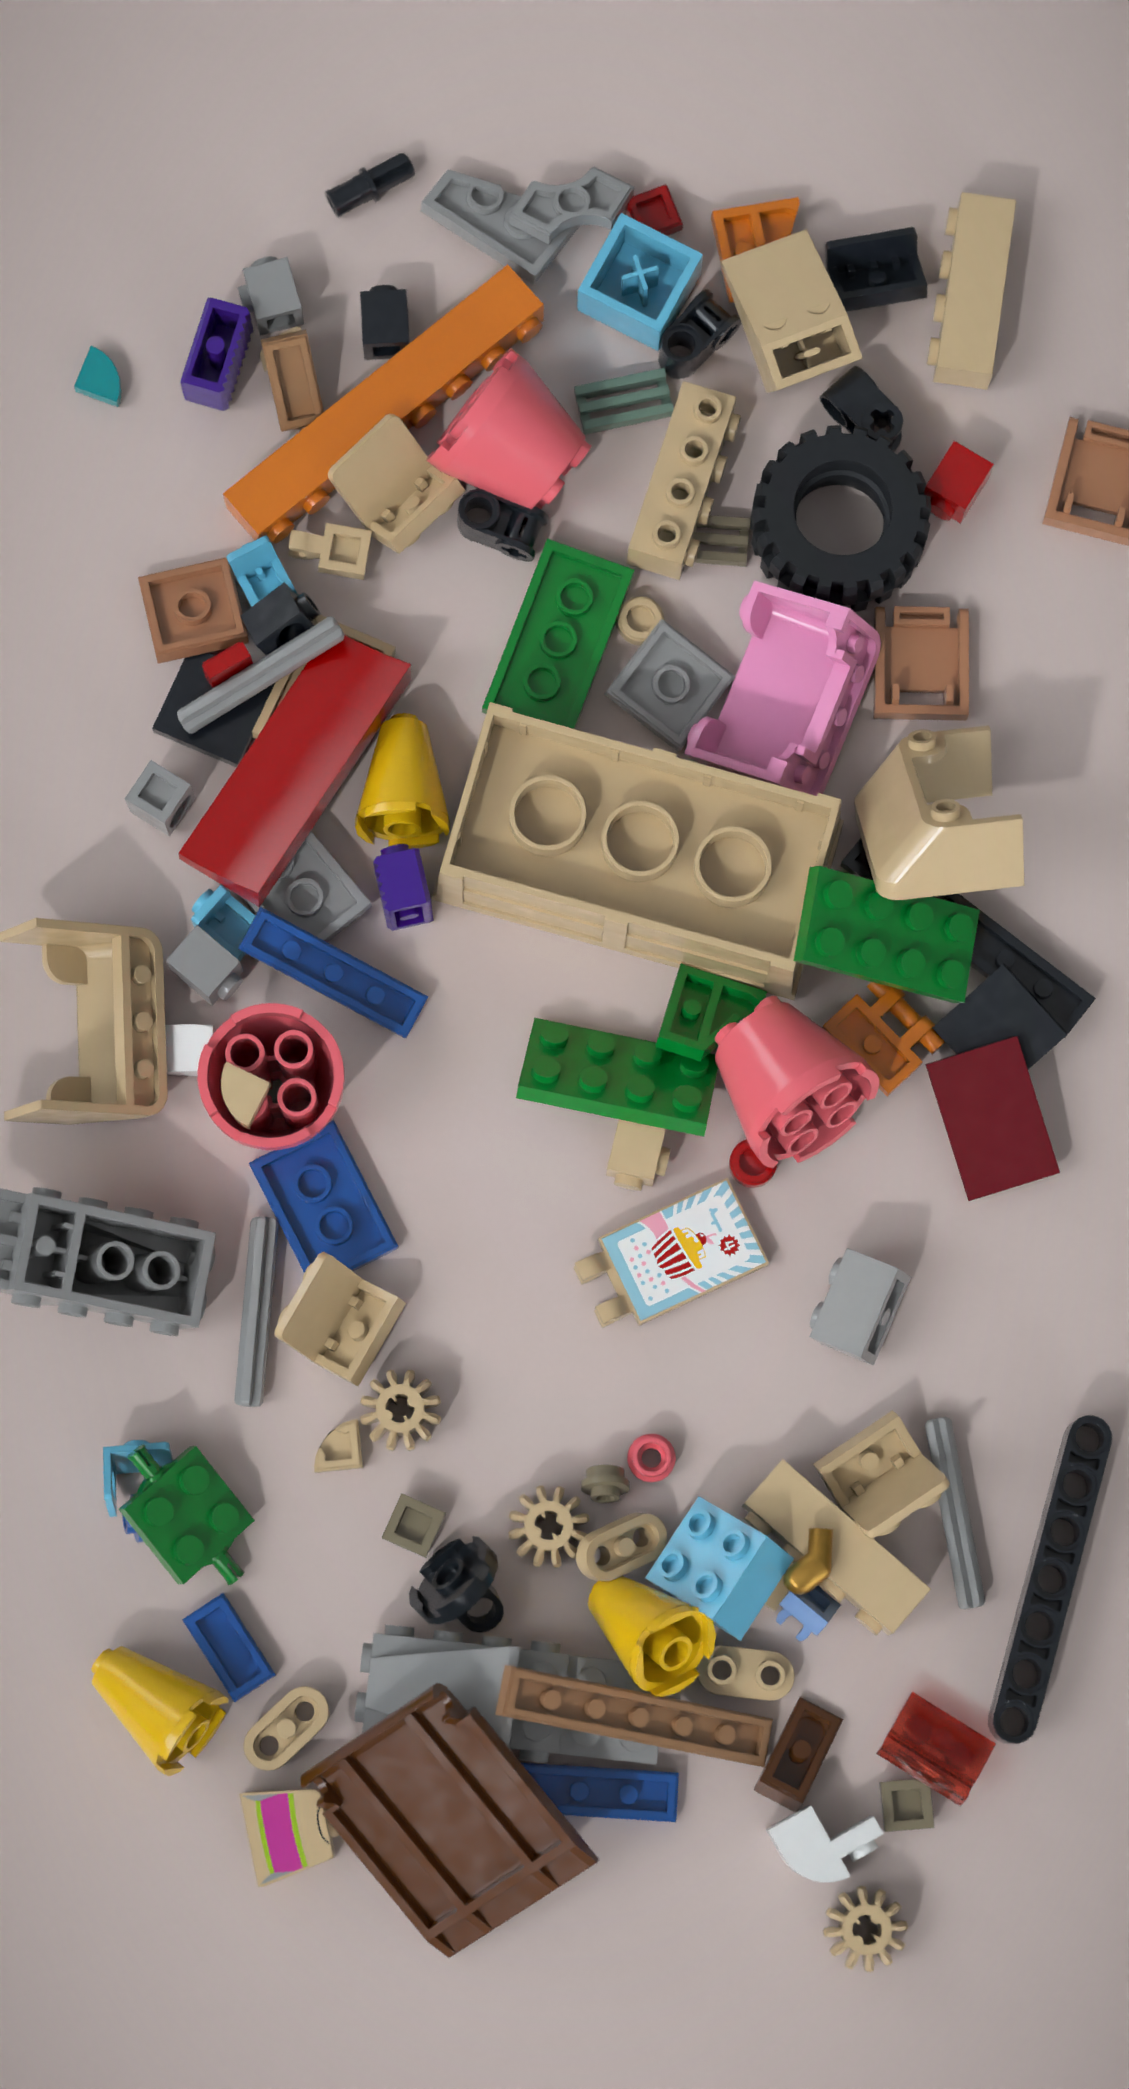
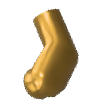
(812, 1567)

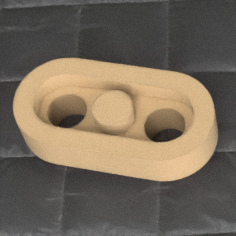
(618, 1549)
(746, 1673)
(287, 1728)

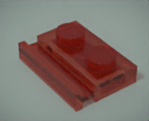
(936, 1748)

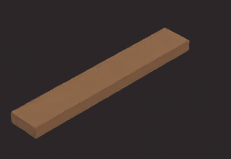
(633, 1716)

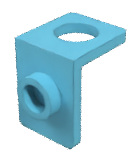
(116, 1462)

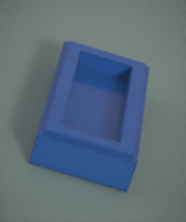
(229, 1647)

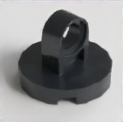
(455, 1582)

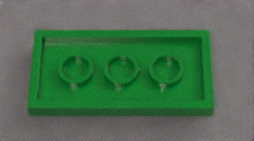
(560, 635)
(896, 943)
(616, 1077)

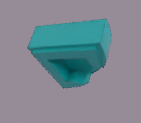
(99, 378)

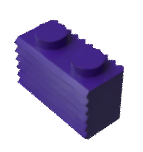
(217, 354)
(403, 887)

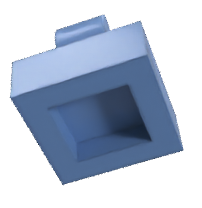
(811, 1609)

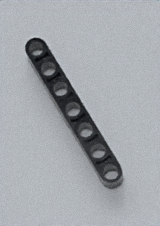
(1066, 1561)

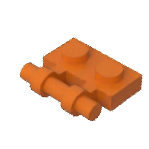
(871, 1038)

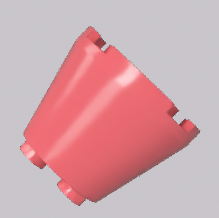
(512, 437)
(275, 1045)
(790, 1081)

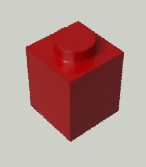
(957, 482)

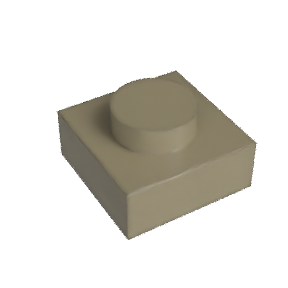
(413, 1525)
(906, 1805)

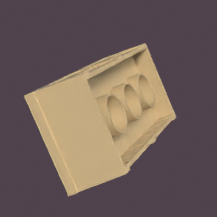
(636, 850)

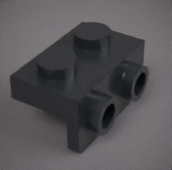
(876, 269)

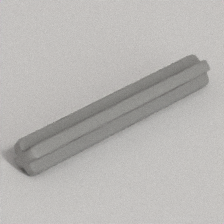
(260, 675)
(256, 1312)
(955, 1515)

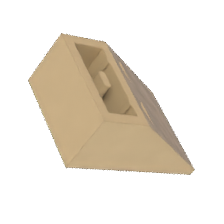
(790, 311)

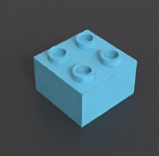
(639, 281)
(720, 1567)

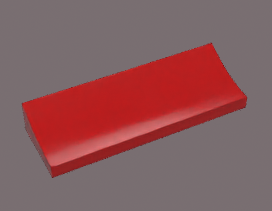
(295, 768)

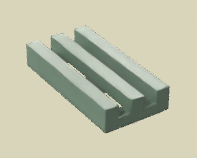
(621, 384)

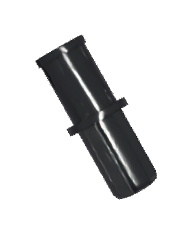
(369, 184)

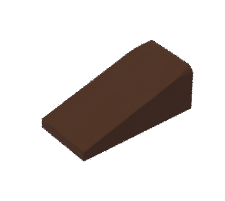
(798, 1755)

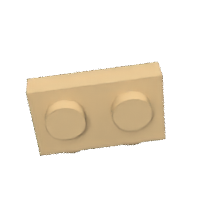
(393, 484)
(338, 1319)
(881, 1476)

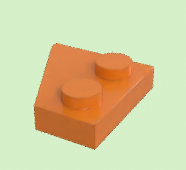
(751, 227)

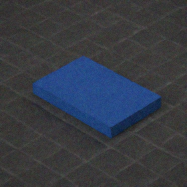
(324, 1201)

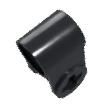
(699, 328)
(860, 403)
(504, 525)

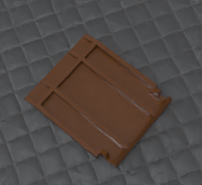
(447, 1819)

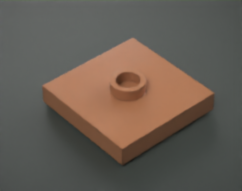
(193, 610)

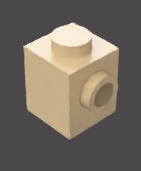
(637, 1155)

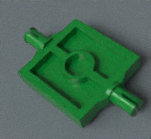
(186, 1514)

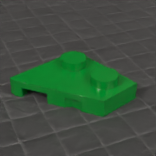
(700, 1008)

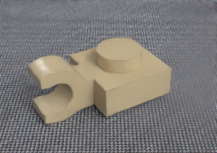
(340, 551)

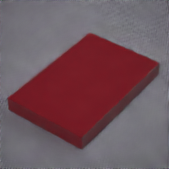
(992, 1118)

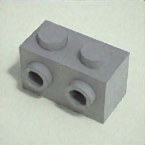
(858, 1306)

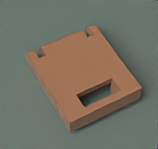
(1092, 476)
(922, 657)

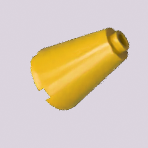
(403, 788)
(652, 1633)
(158, 1706)

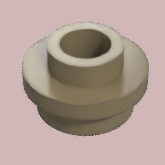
(605, 1483)

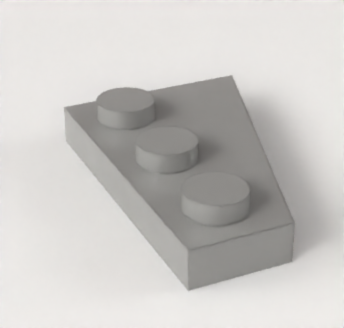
(481, 214)

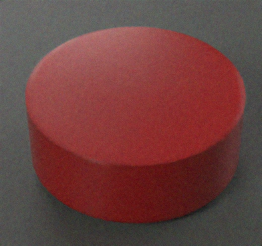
(747, 1168)

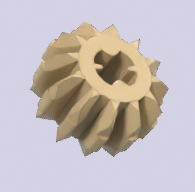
(414, 1402)
(533, 1533)
(874, 1915)

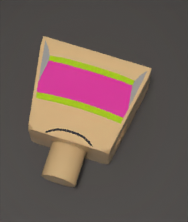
(286, 1832)

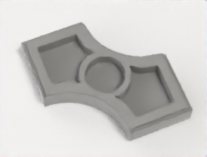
(551, 209)

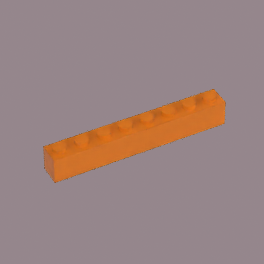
(407, 385)

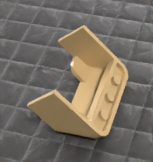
(937, 846)
(118, 1021)

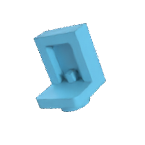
(258, 569)
(222, 918)

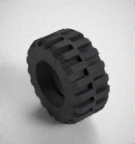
(850, 462)

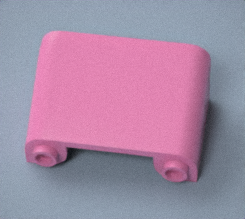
(790, 691)

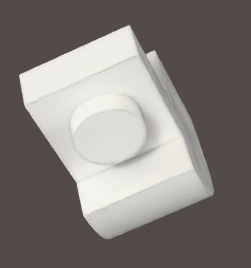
(812, 1853)

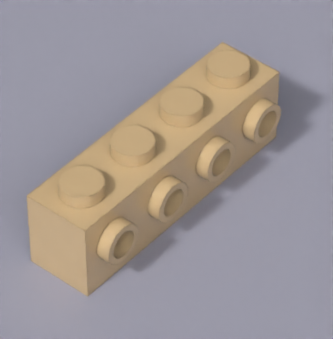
(973, 290)
(682, 480)
(861, 1567)

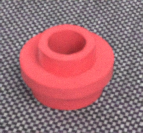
(657, 1443)

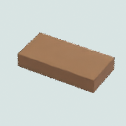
(292, 379)

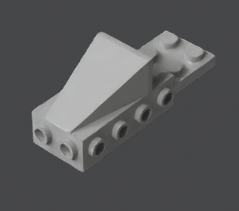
(103, 1260)
(407, 1666)

